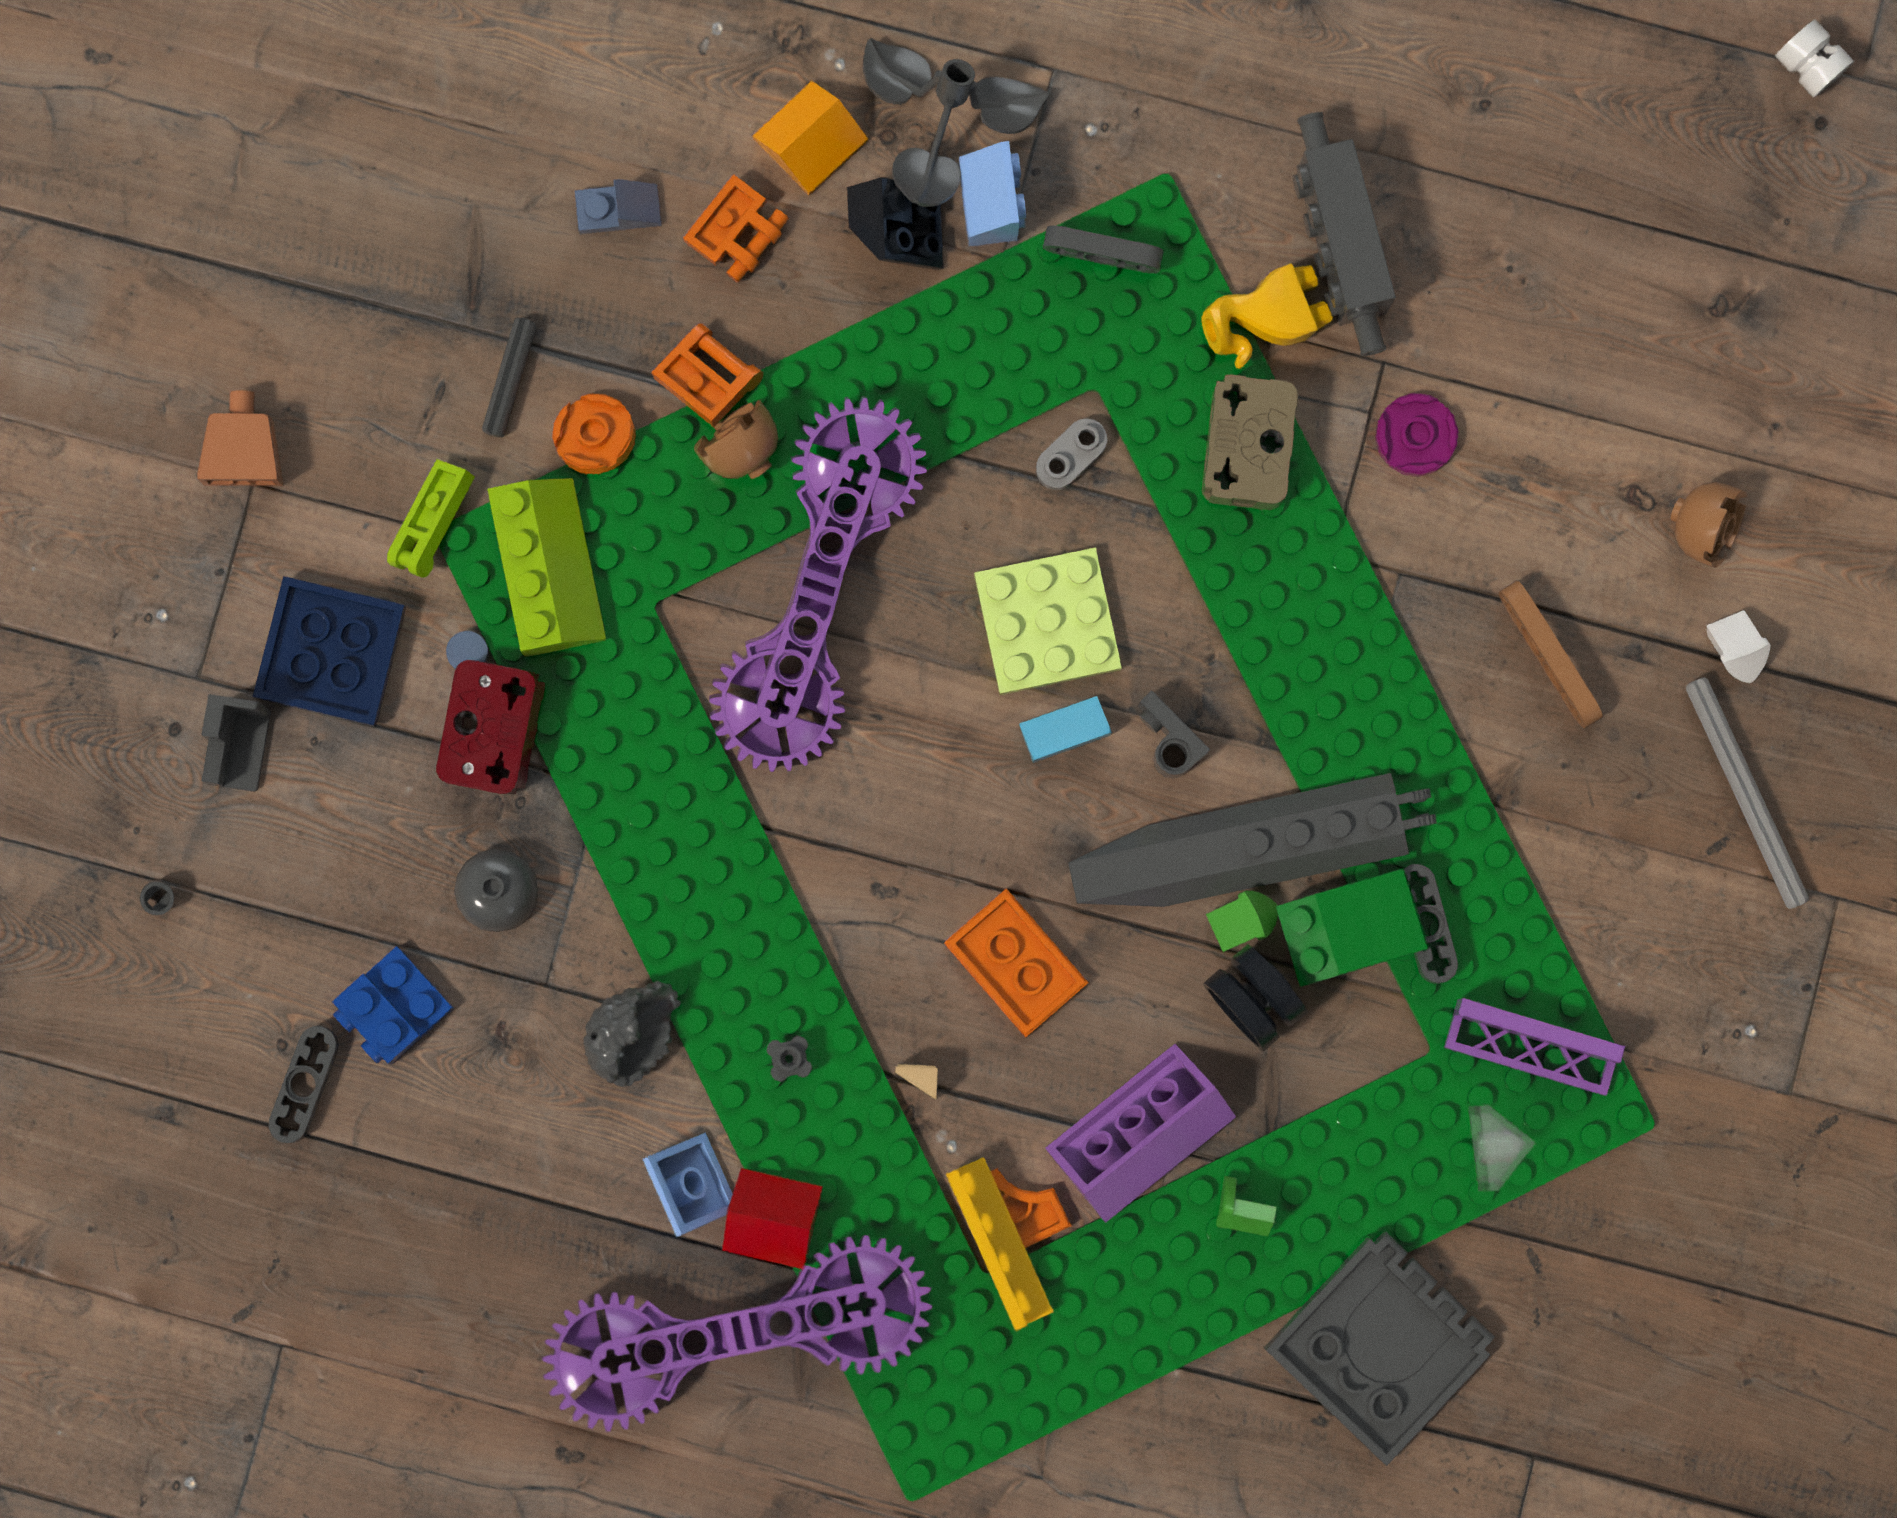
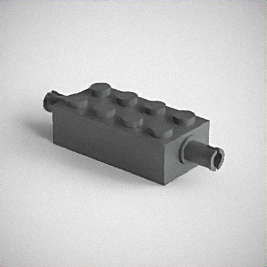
(1344, 233)

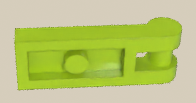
(429, 518)

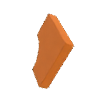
(1033, 1213)

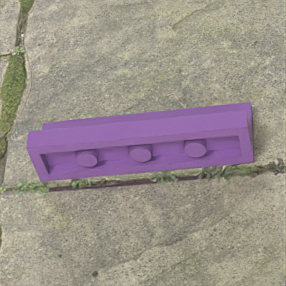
(1538, 1031)

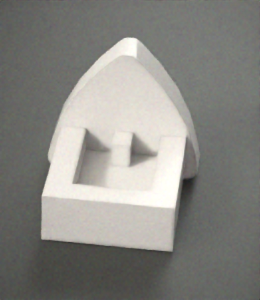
(1739, 646)

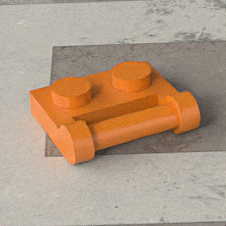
(700, 385)

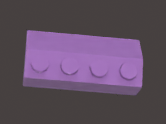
(1140, 1132)

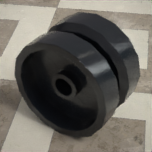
(1261, 992)

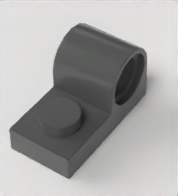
(1159, 716)

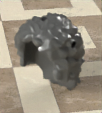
(630, 1033)

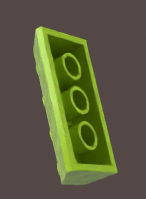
(546, 565)

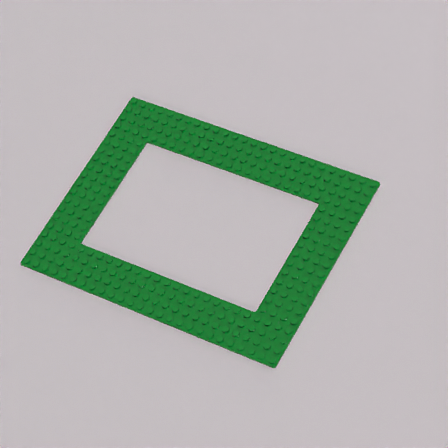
(748, 969)

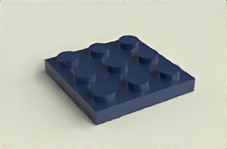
(329, 651)

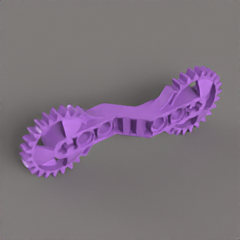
(817, 585)
(738, 1332)

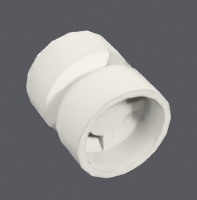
(1814, 58)

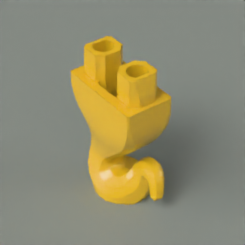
(1272, 312)

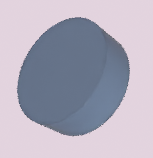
(466, 646)

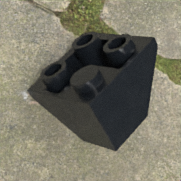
(894, 225)

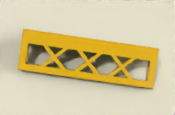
(999, 1243)

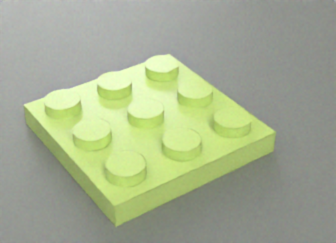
(1047, 621)

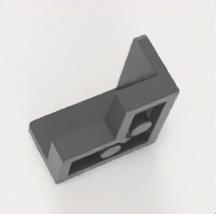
(235, 742)

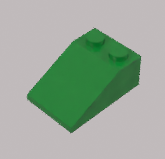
(1352, 927)

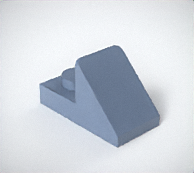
(618, 207)

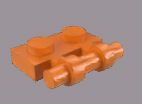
(726, 220)

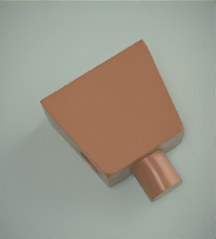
(240, 447)

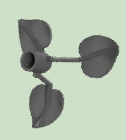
(898, 73)

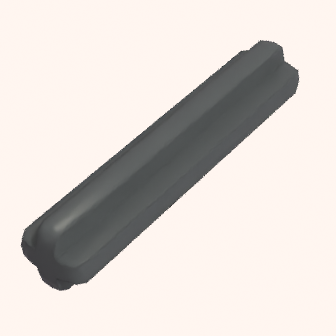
(509, 377)

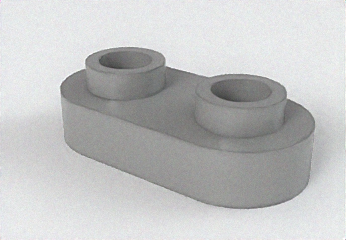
(1072, 454)

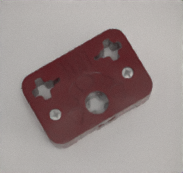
(503, 730)

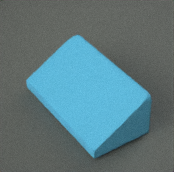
(1065, 729)

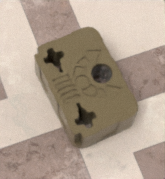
(1236, 440)

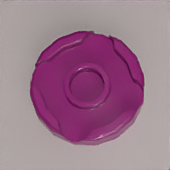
(1416, 435)

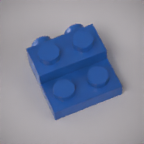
(391, 1007)

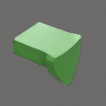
(1243, 919)
(1243, 1214)

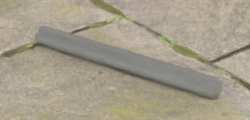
(1747, 793)

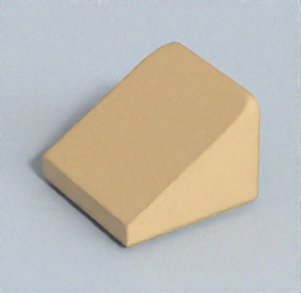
(921, 1077)

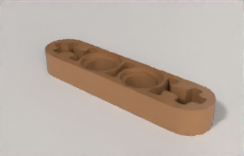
(1550, 654)

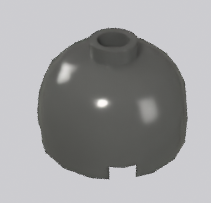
(496, 890)

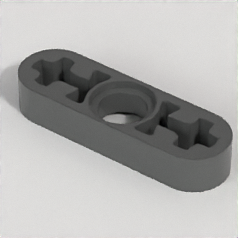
(1103, 249)
(1446, 951)
(302, 1117)

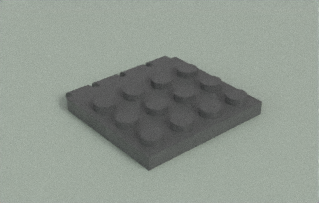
(1381, 1346)

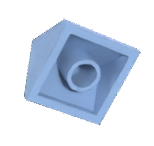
(690, 1184)

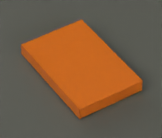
(1016, 963)

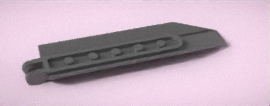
(1250, 845)

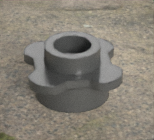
(798, 1066)

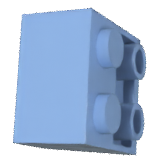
(989, 195)

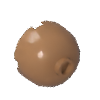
(740, 443)
(1708, 521)

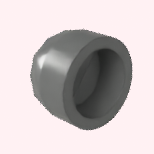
(163, 904)

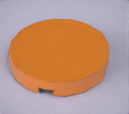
(594, 434)

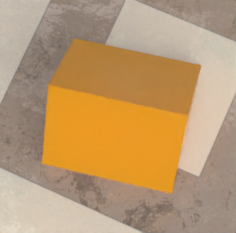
(811, 137)

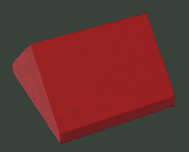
(771, 1218)

